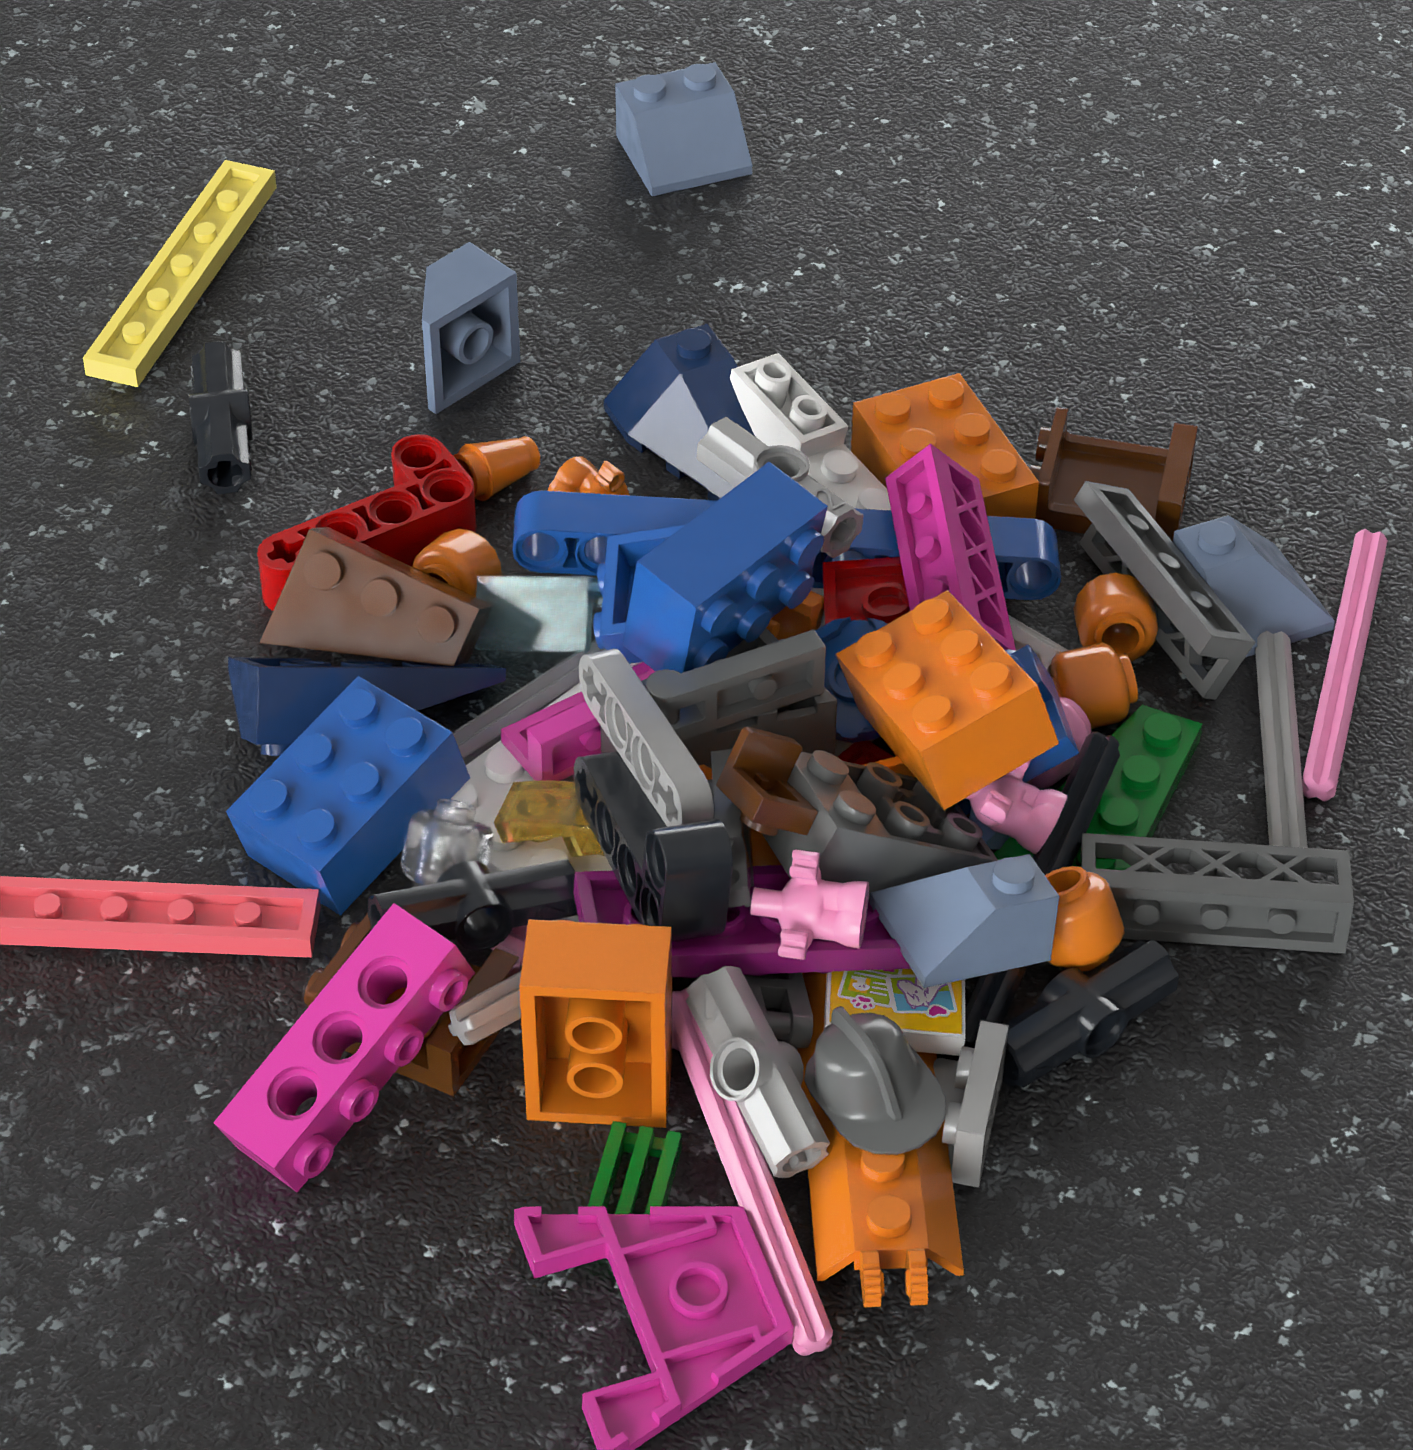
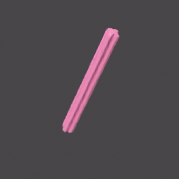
(1344, 666)
(753, 1188)

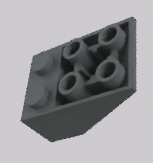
(876, 825)

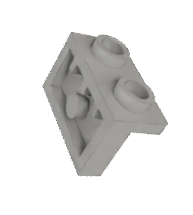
(971, 1100)

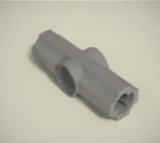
(738, 454)
(757, 1072)

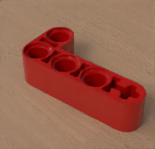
(427, 500)

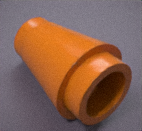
(498, 463)

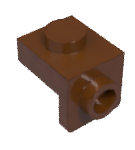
(758, 784)

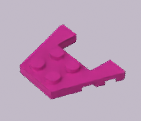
(693, 1296)

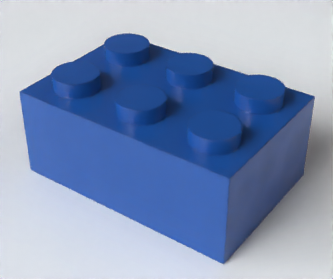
(725, 573)
(345, 793)

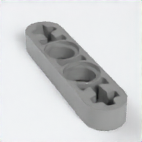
(645, 739)

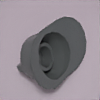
(874, 1084)

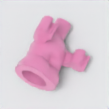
(1018, 809)
(813, 908)

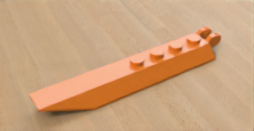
(879, 1206)

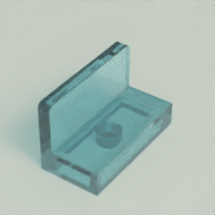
(538, 613)

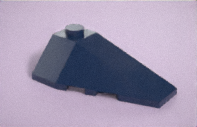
(674, 399)
(285, 695)

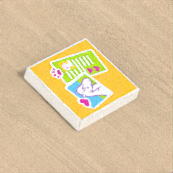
(927, 1016)

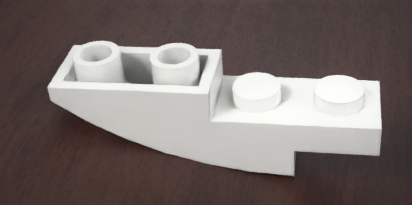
(791, 414)

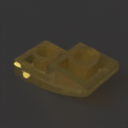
(546, 811)

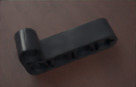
(668, 873)

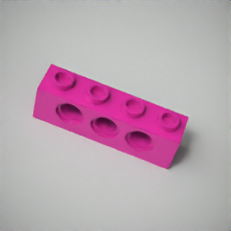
(347, 1011)

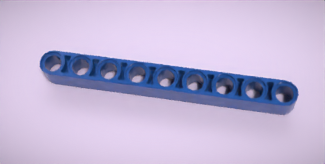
(570, 533)

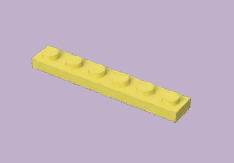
(179, 274)

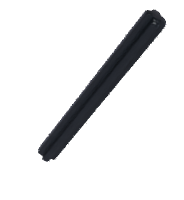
(1084, 789)

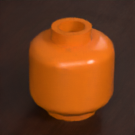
(458, 559)
(1118, 613)
(1096, 682)
(1086, 919)

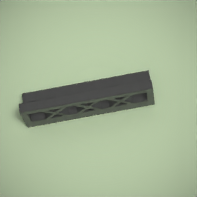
(1171, 581)
(1220, 905)

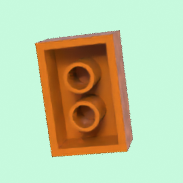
(951, 418)
(947, 699)
(597, 1022)

